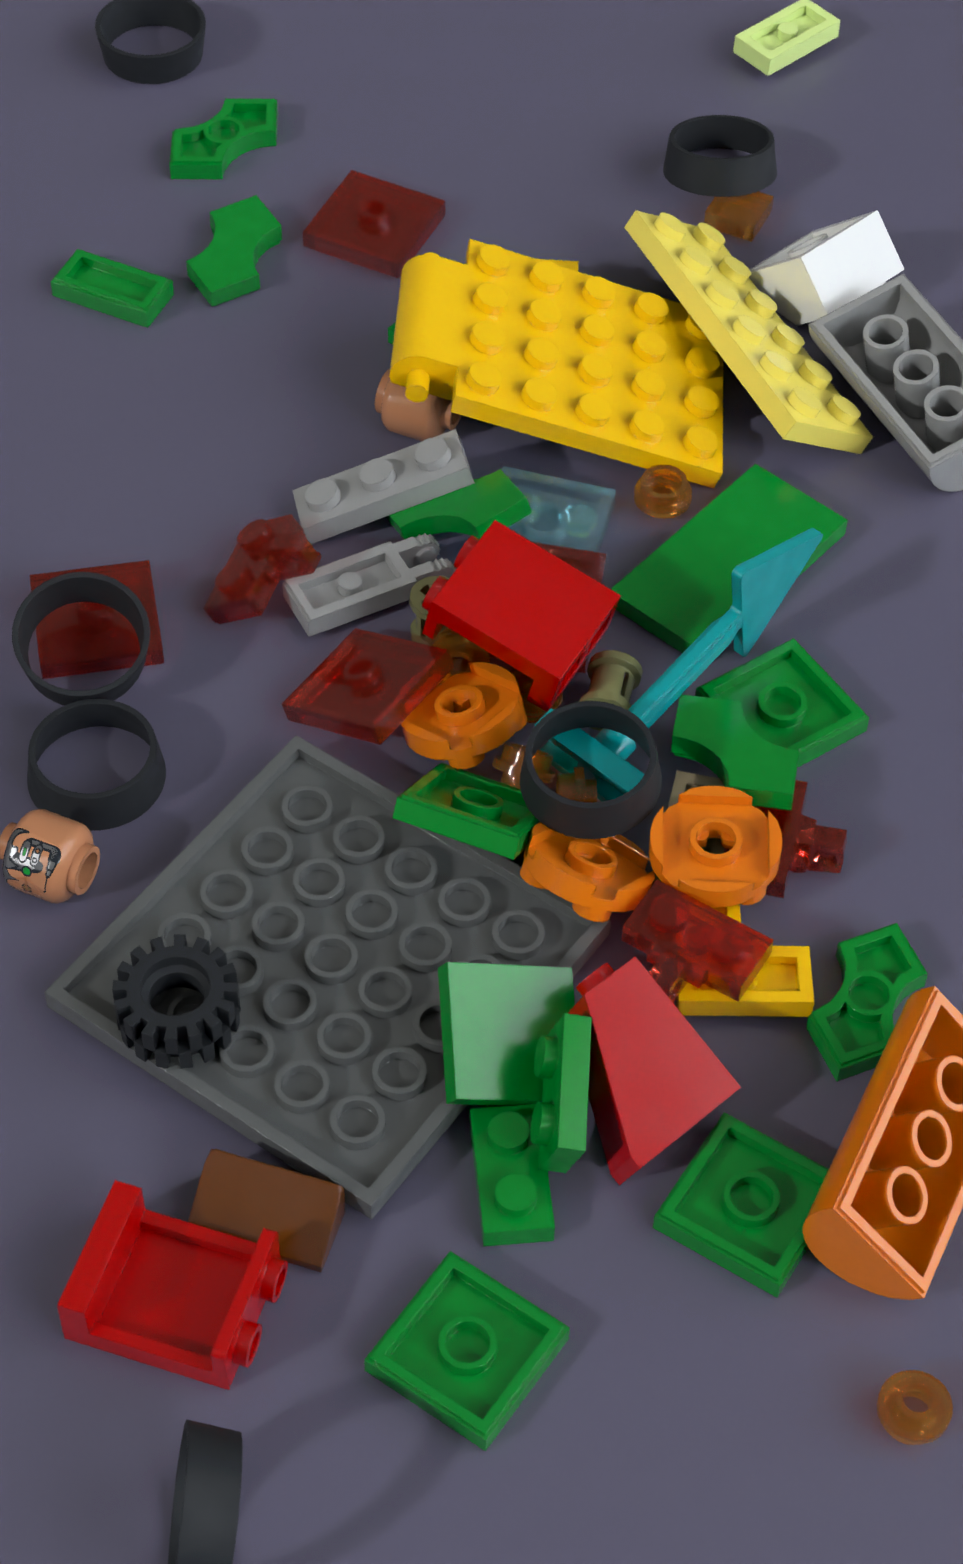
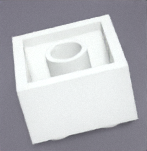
(828, 268)

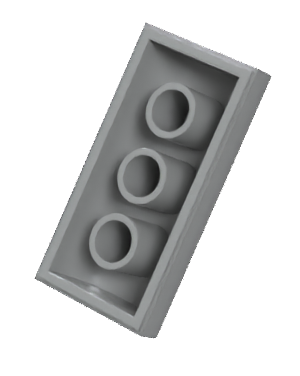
(905, 370)

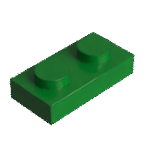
(561, 1117)
(509, 1185)

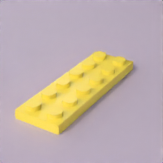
(749, 333)

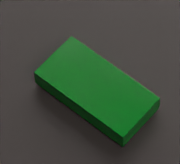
(112, 288)

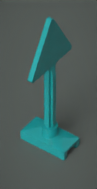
(756, 594)

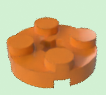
(466, 716)
(590, 873)
(711, 878)

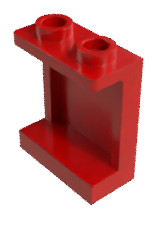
(522, 608)
(170, 1290)

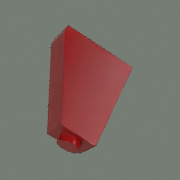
(646, 1067)

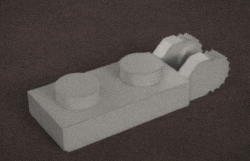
(363, 582)

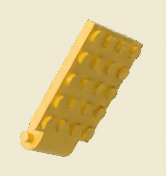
(561, 358)

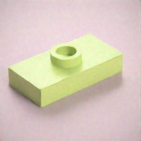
(786, 36)

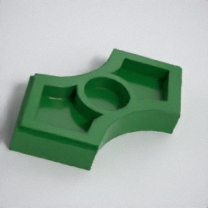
(211, 146)
(239, 240)
(466, 509)
(722, 740)
(858, 1021)

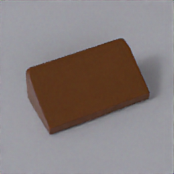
(249, 1195)

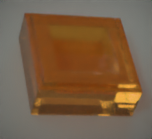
(739, 215)

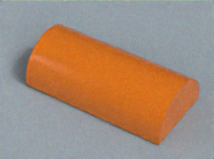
(901, 1161)

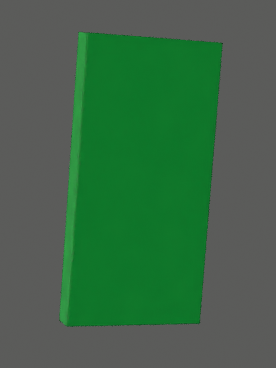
(689, 575)

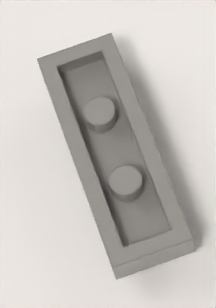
(382, 486)

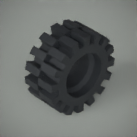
(177, 968)

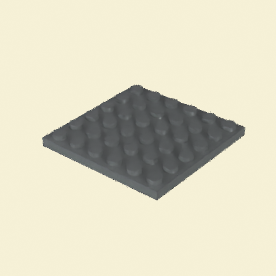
(335, 963)

